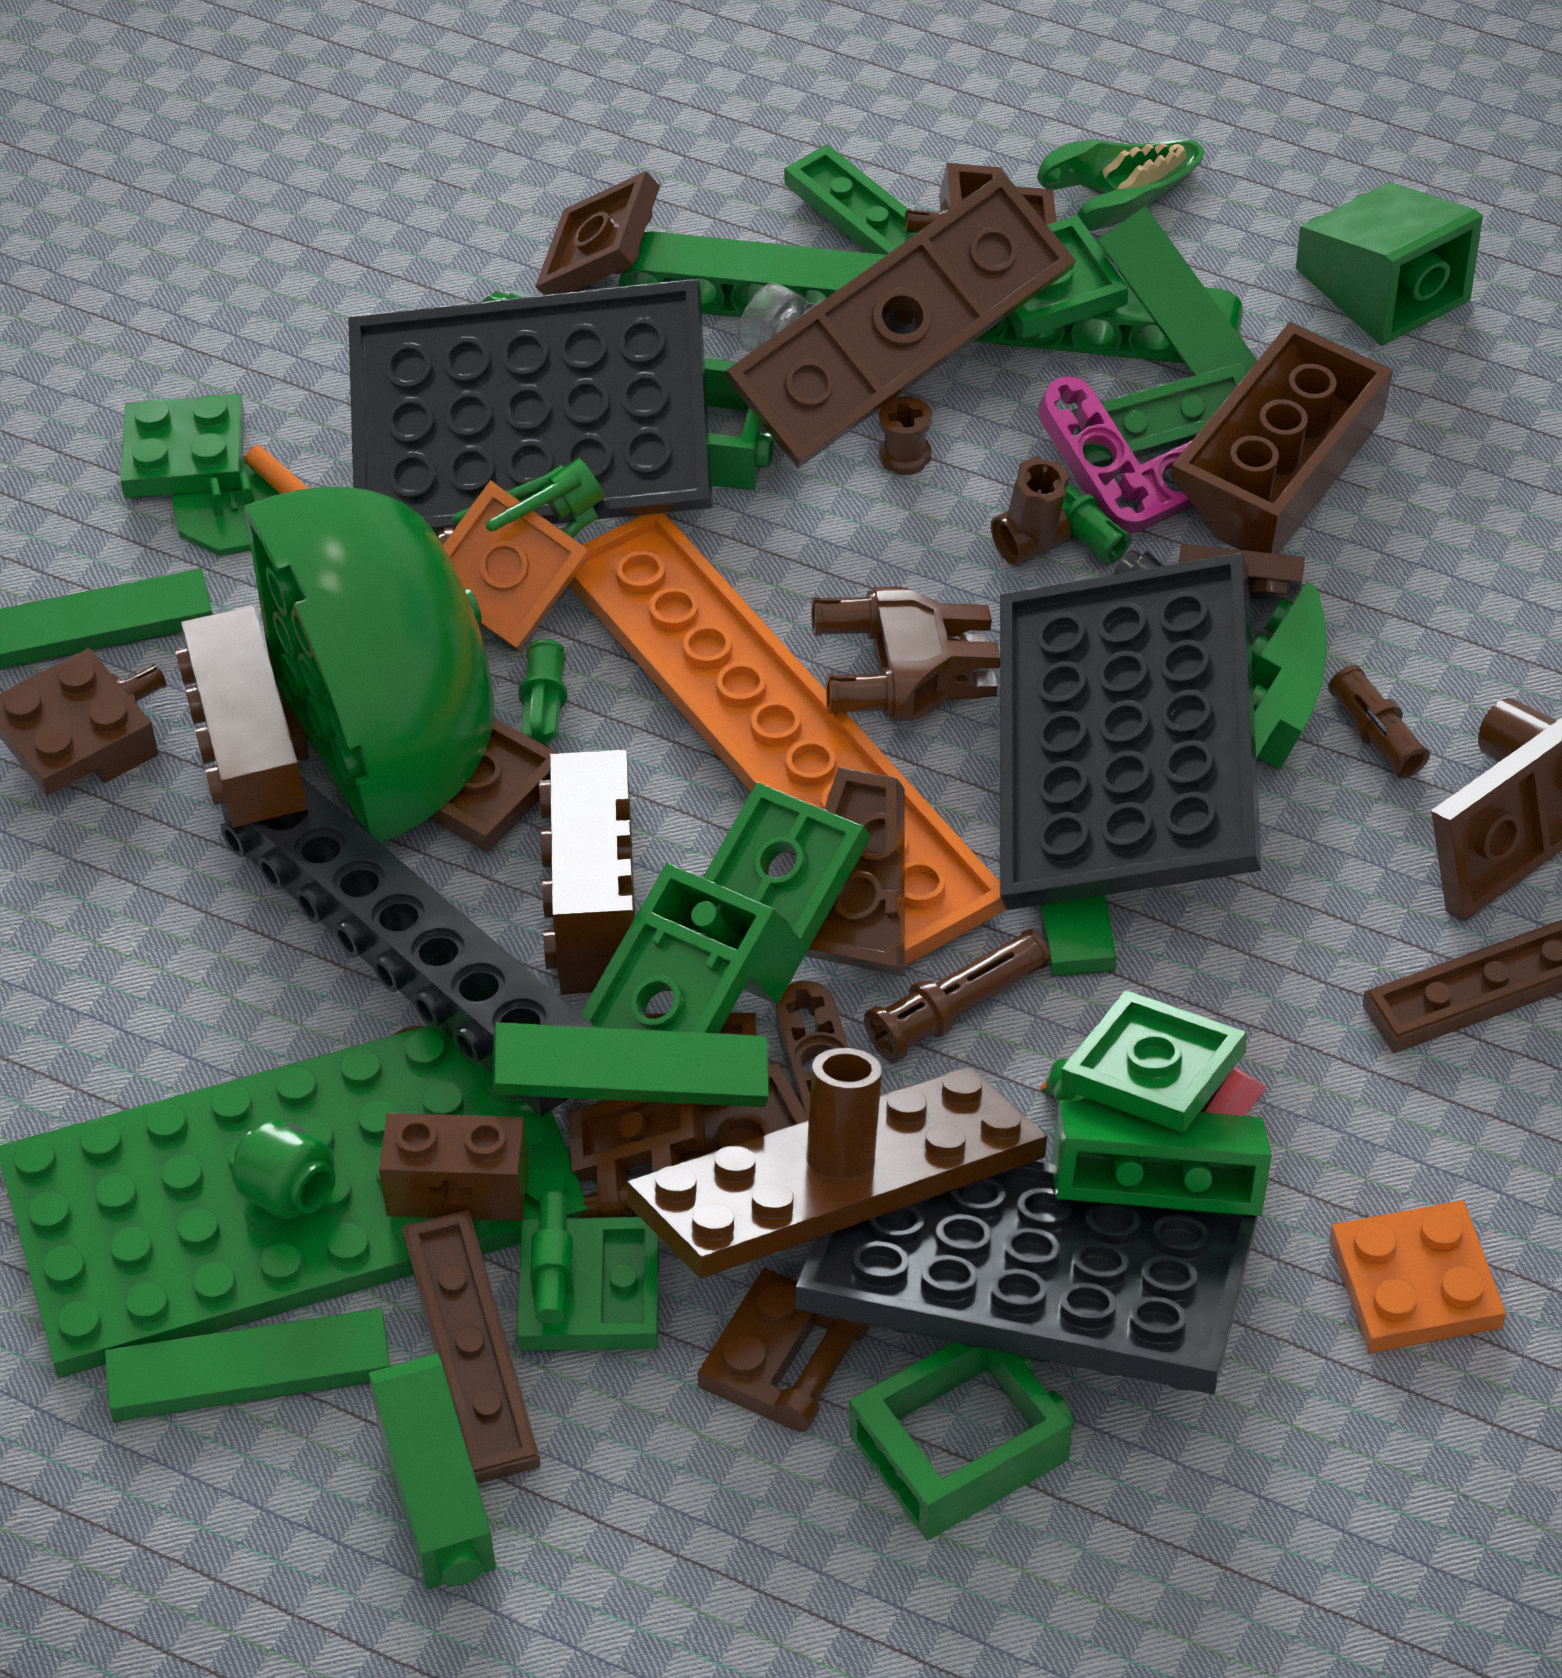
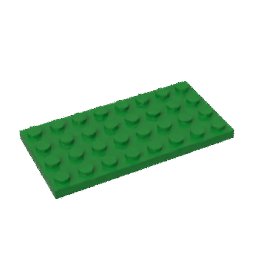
(150, 1241)

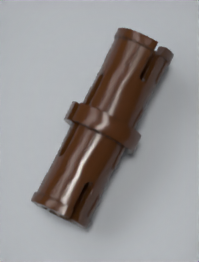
(1398, 746)

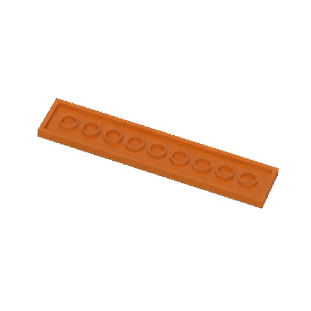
(766, 708)

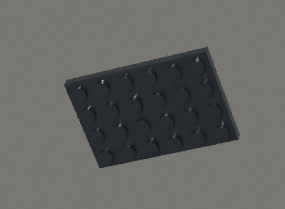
(531, 387)
(1127, 733)
(1044, 1277)

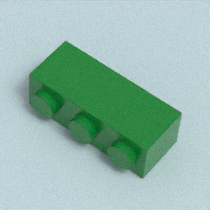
(1128, 1160)

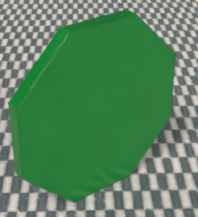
(218, 516)

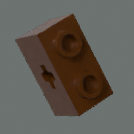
(453, 1165)

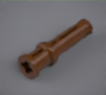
(933, 1006)

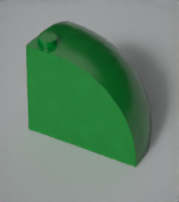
(373, 649)

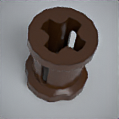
(905, 429)

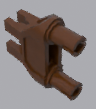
(917, 648)

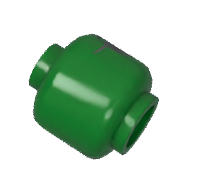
(284, 1169)

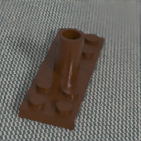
(899, 319)
(1505, 817)
(839, 1167)

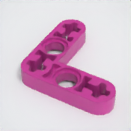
(1138, 481)

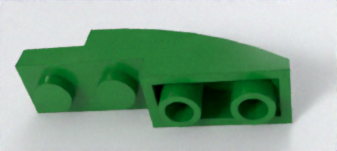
(1288, 674)

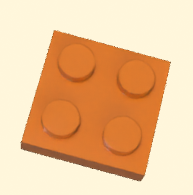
(514, 569)
(1417, 1276)

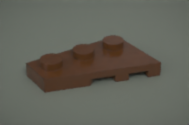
(869, 913)

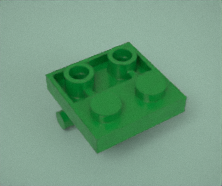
(587, 1281)

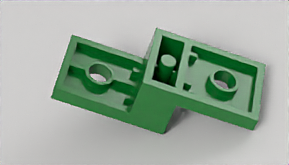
(732, 925)

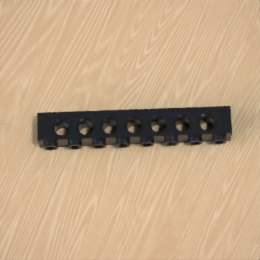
(400, 928)

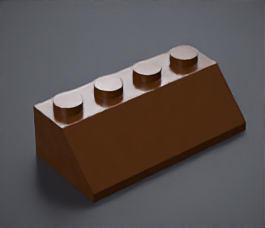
(1282, 439)

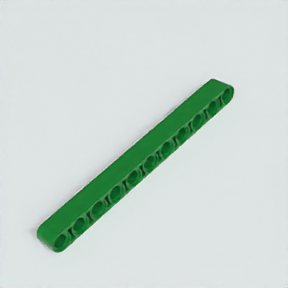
(737, 269)

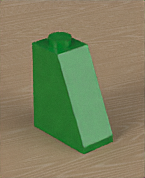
(432, 1472)

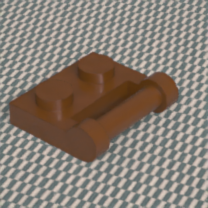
(761, 1347)

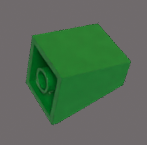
(1392, 258)

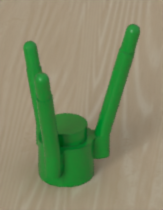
(567, 491)

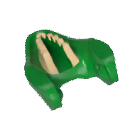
(1124, 173)

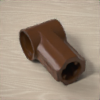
(1035, 513)

